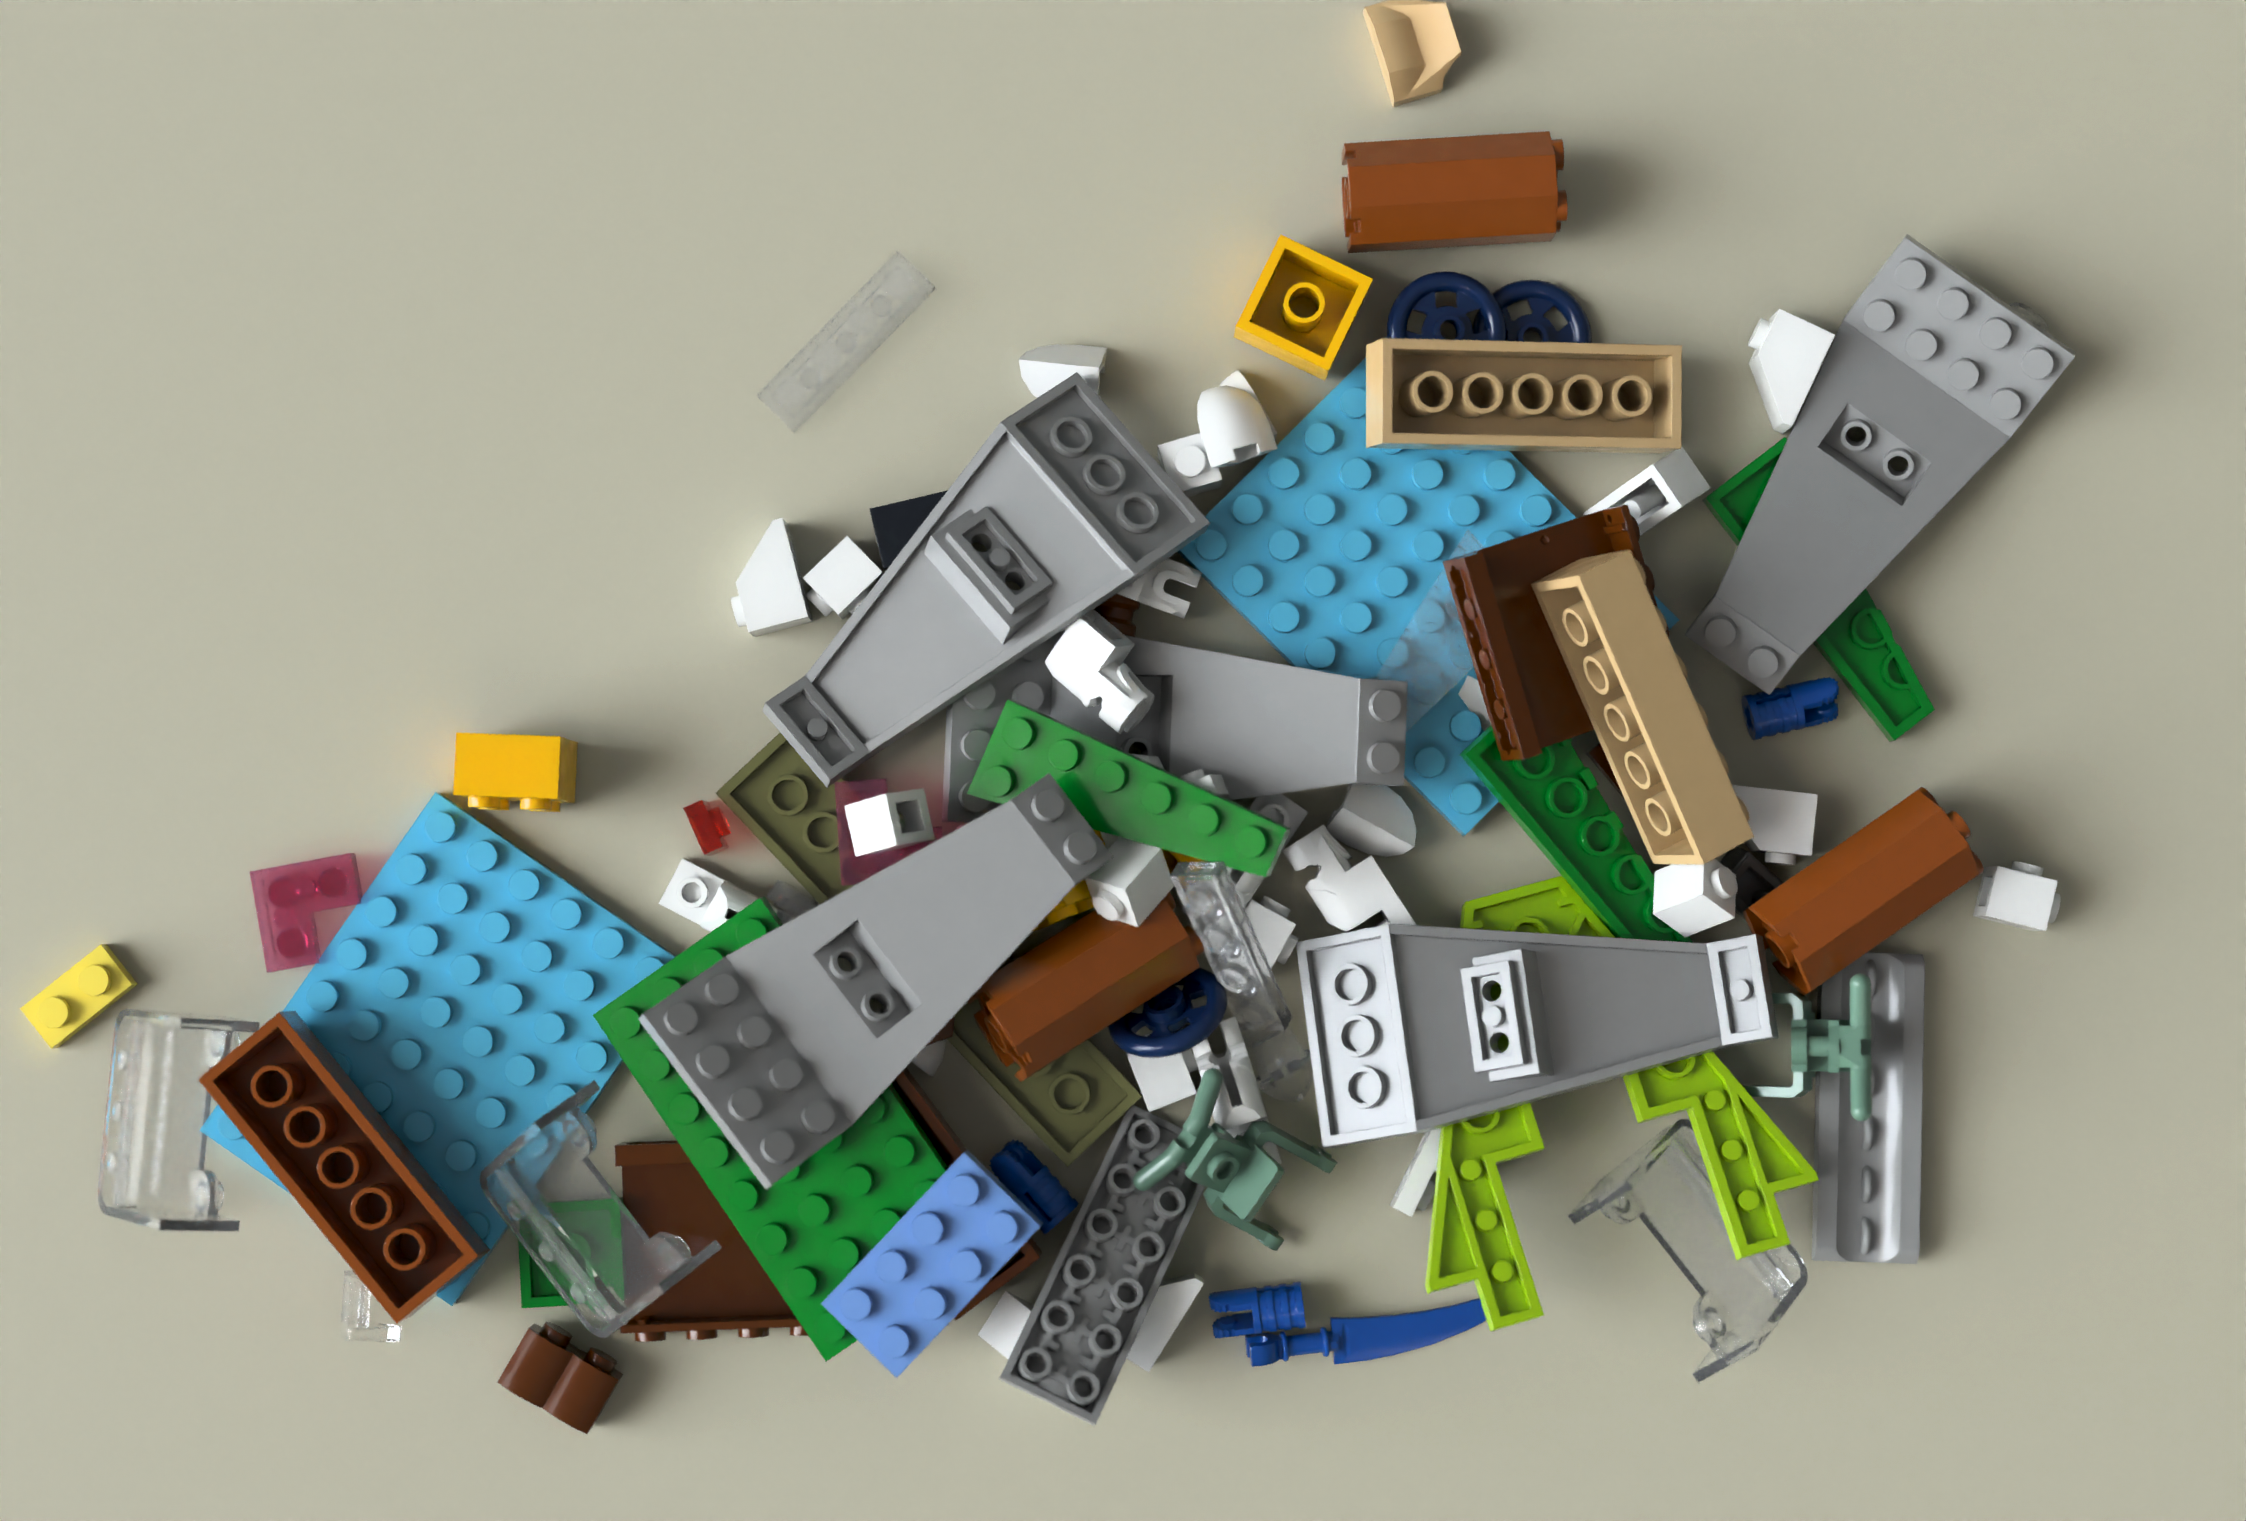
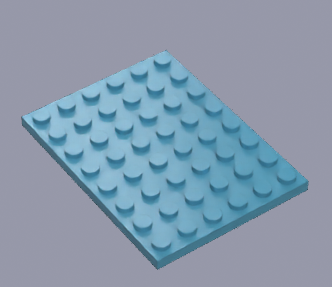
(1340, 547)
(466, 1003)

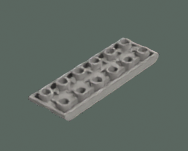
(1872, 1168)
(1104, 1274)

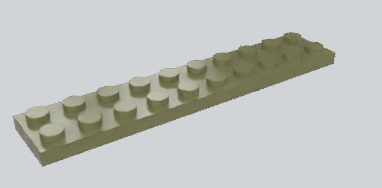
(797, 822)

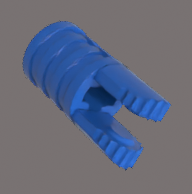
(1790, 707)
(1032, 1184)
(1271, 1309)

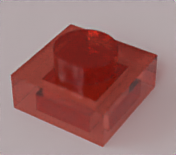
(709, 826)

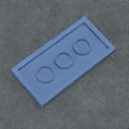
(932, 1263)

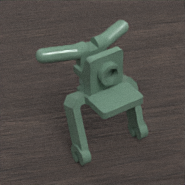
(1829, 1047)
(1232, 1168)

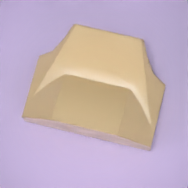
(1412, 46)

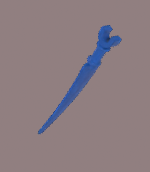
(1368, 1337)

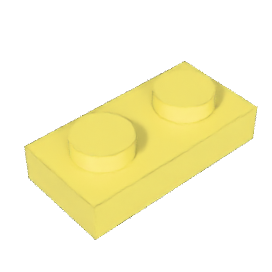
(78, 996)

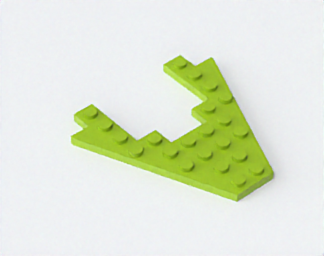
(1471, 1217)

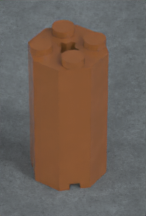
(1452, 191)
(1864, 890)
(1081, 984)

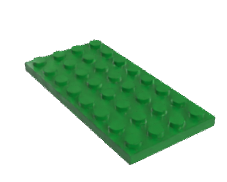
(826, 1210)

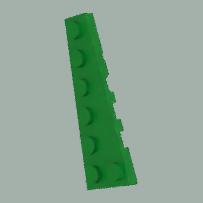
(1859, 640)
(1124, 793)
(1576, 831)

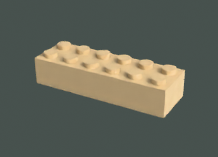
(1523, 396)
(1643, 709)

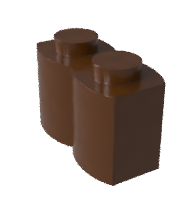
(561, 1376)

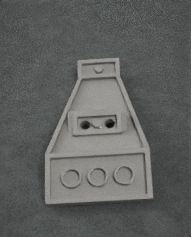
(1930, 377)
(1063, 513)
(1212, 711)
(1412, 1034)
(787, 1038)

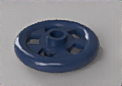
(1470, 296)
(1541, 298)
(1169, 1013)

